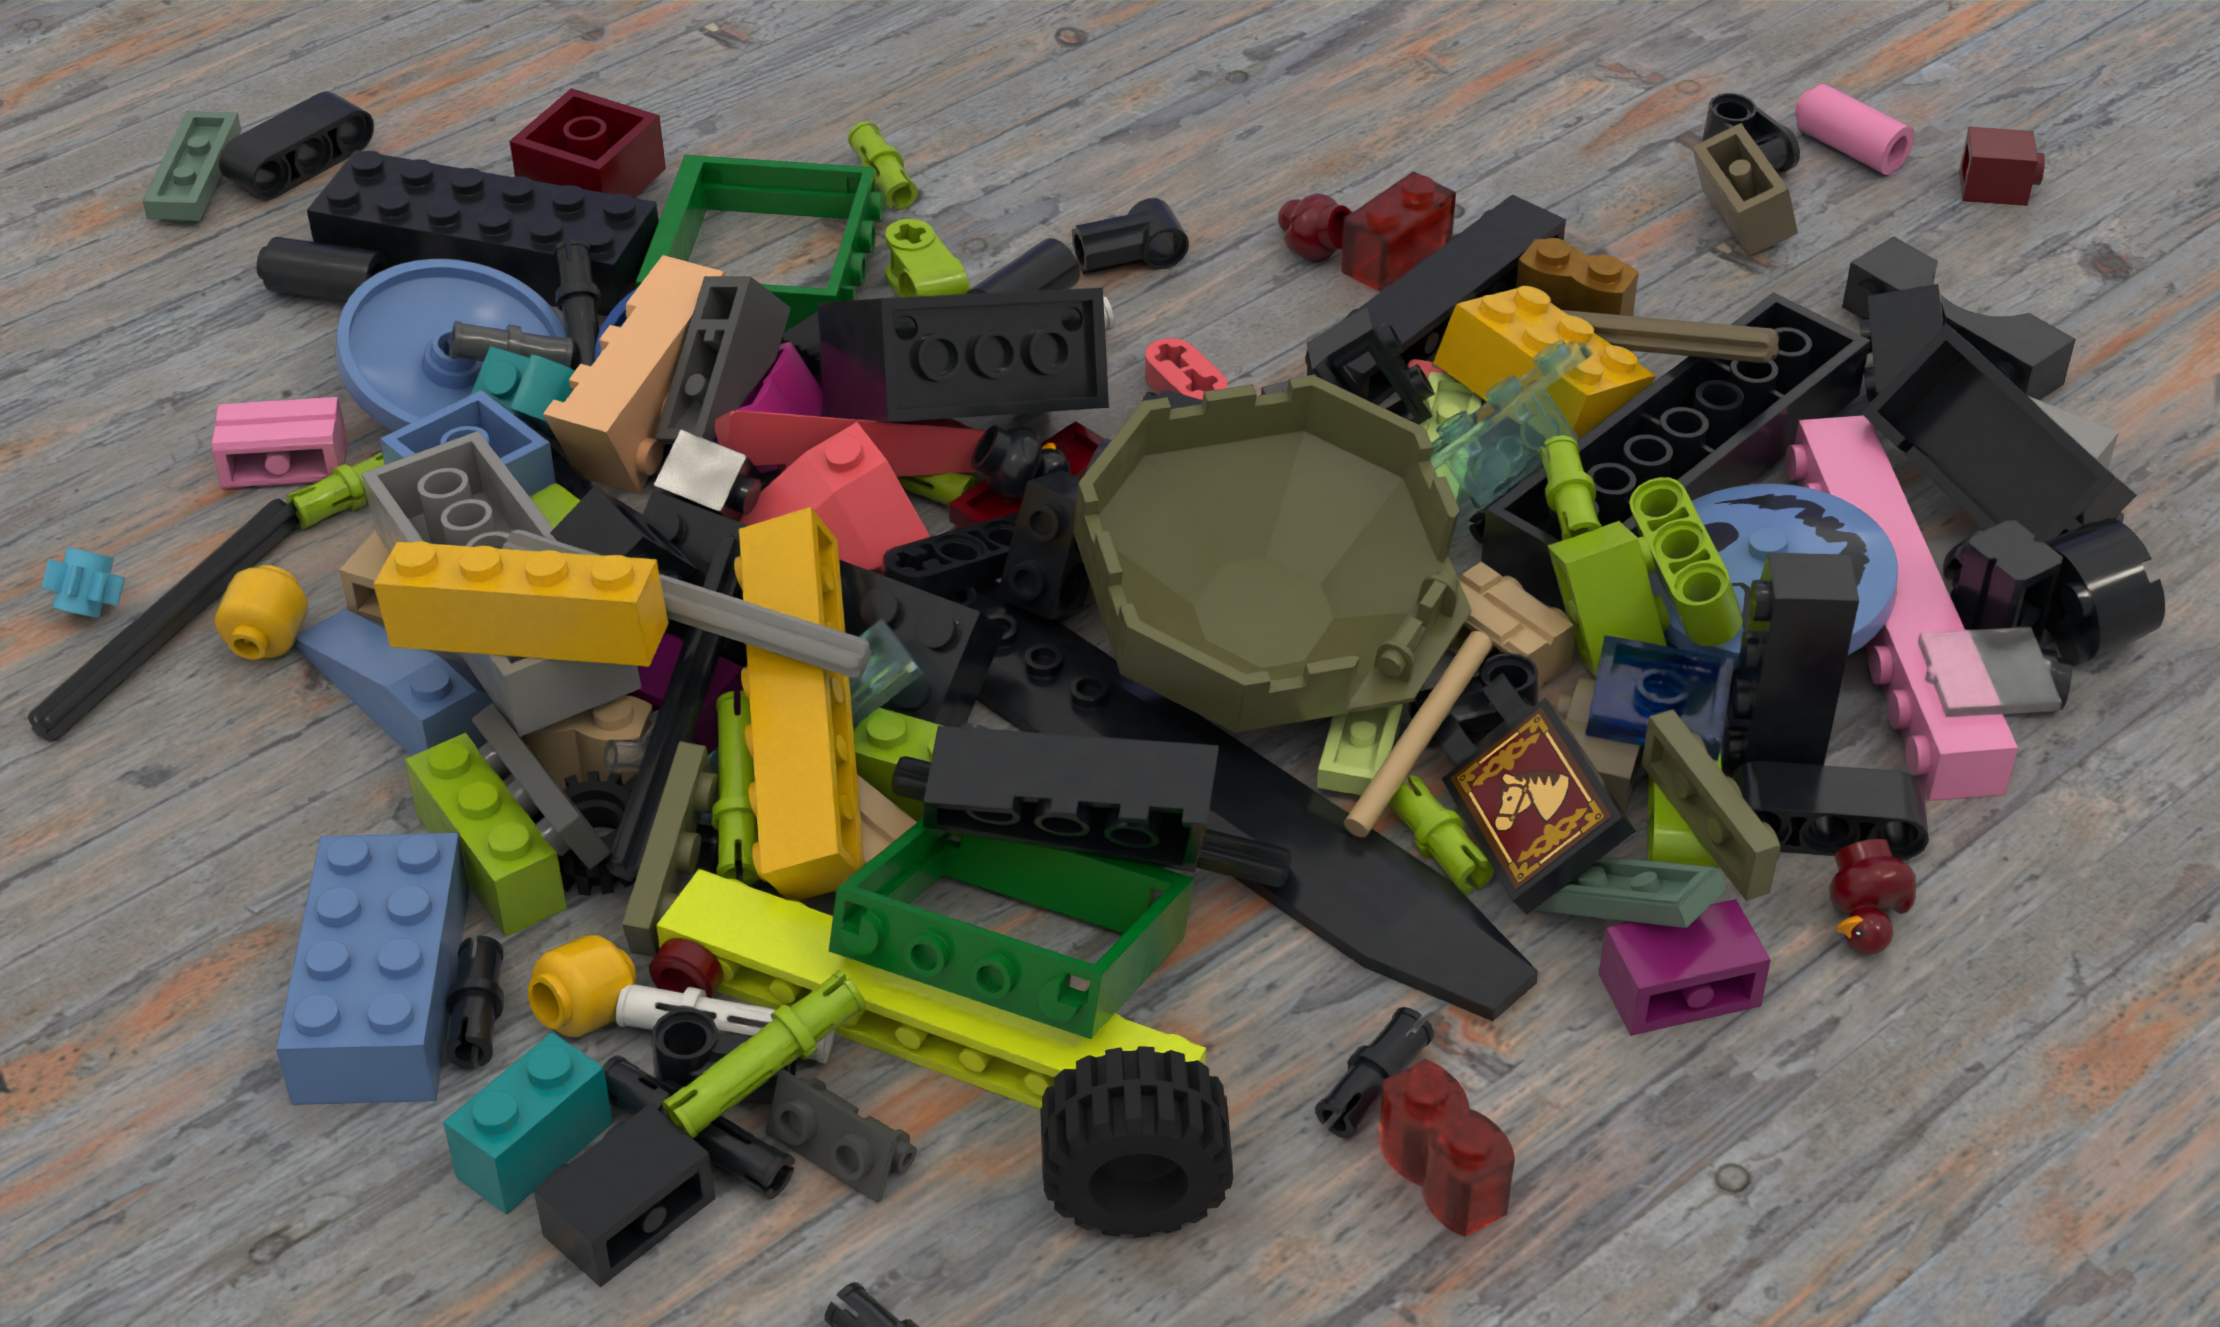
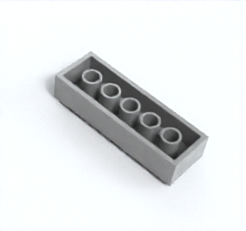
(471, 499)

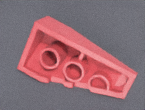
(851, 493)

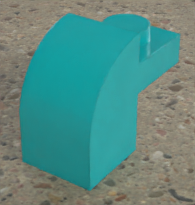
(524, 385)

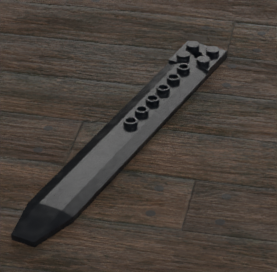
(1343, 887)

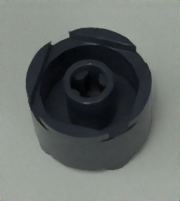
(2102, 591)

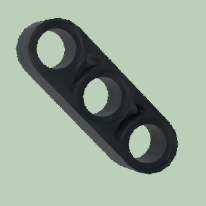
(296, 145)
(1835, 806)

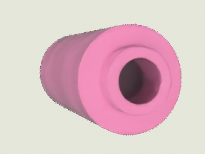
(1854, 128)

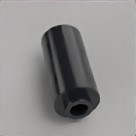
(1043, 267)
(317, 268)

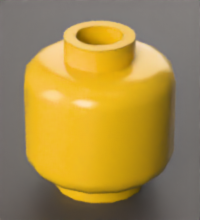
(261, 612)
(579, 985)

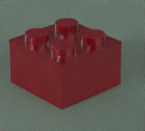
(591, 145)

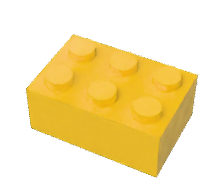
(1507, 329)

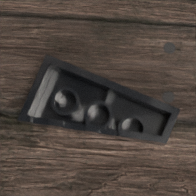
(1791, 660)
(1073, 793)

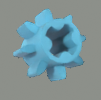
(83, 582)

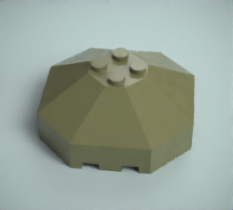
(1272, 554)

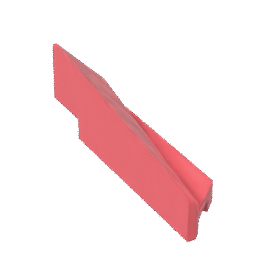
(908, 446)

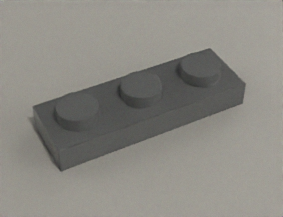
(537, 789)

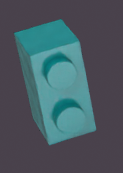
(528, 1122)

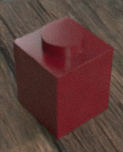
(2000, 166)

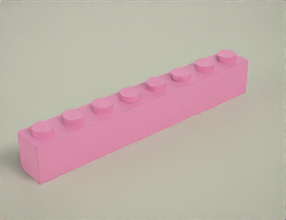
(1947, 753)

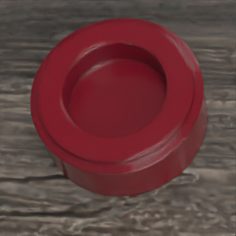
(685, 965)

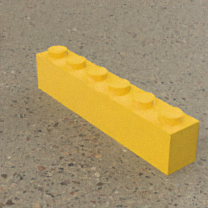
(799, 715)

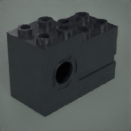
(963, 355)

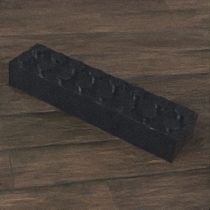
(1699, 424)

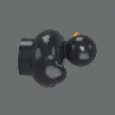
(1013, 459)

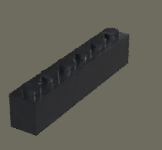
(1467, 267)

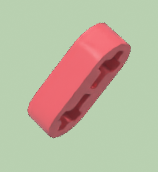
(1195, 373)

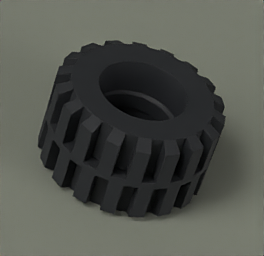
(1135, 1142)

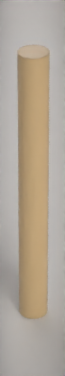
(1418, 734)

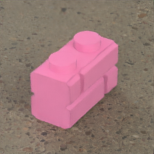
(278, 442)

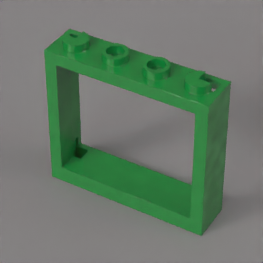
(779, 189)
(885, 931)

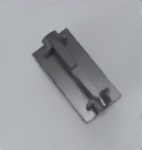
(835, 1136)

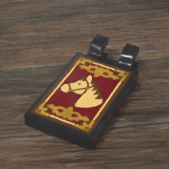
(1531, 796)

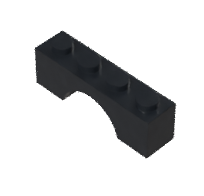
(2019, 345)

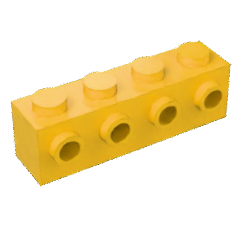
(522, 603)

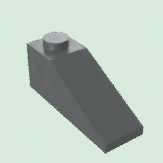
(723, 355)

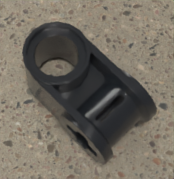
(1771, 137)

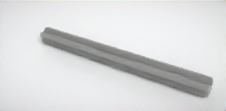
(740, 619)

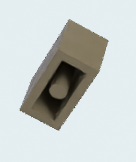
(1745, 189)

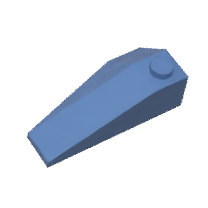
(407, 692)

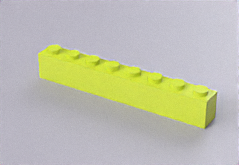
(780, 953)

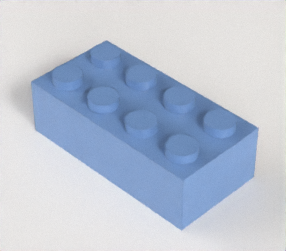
(374, 969)

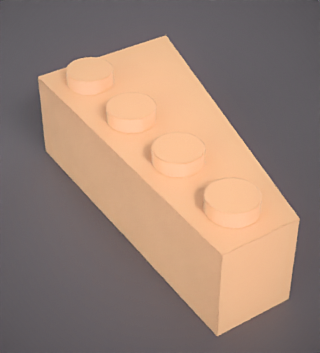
(619, 400)

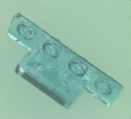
(1503, 437)

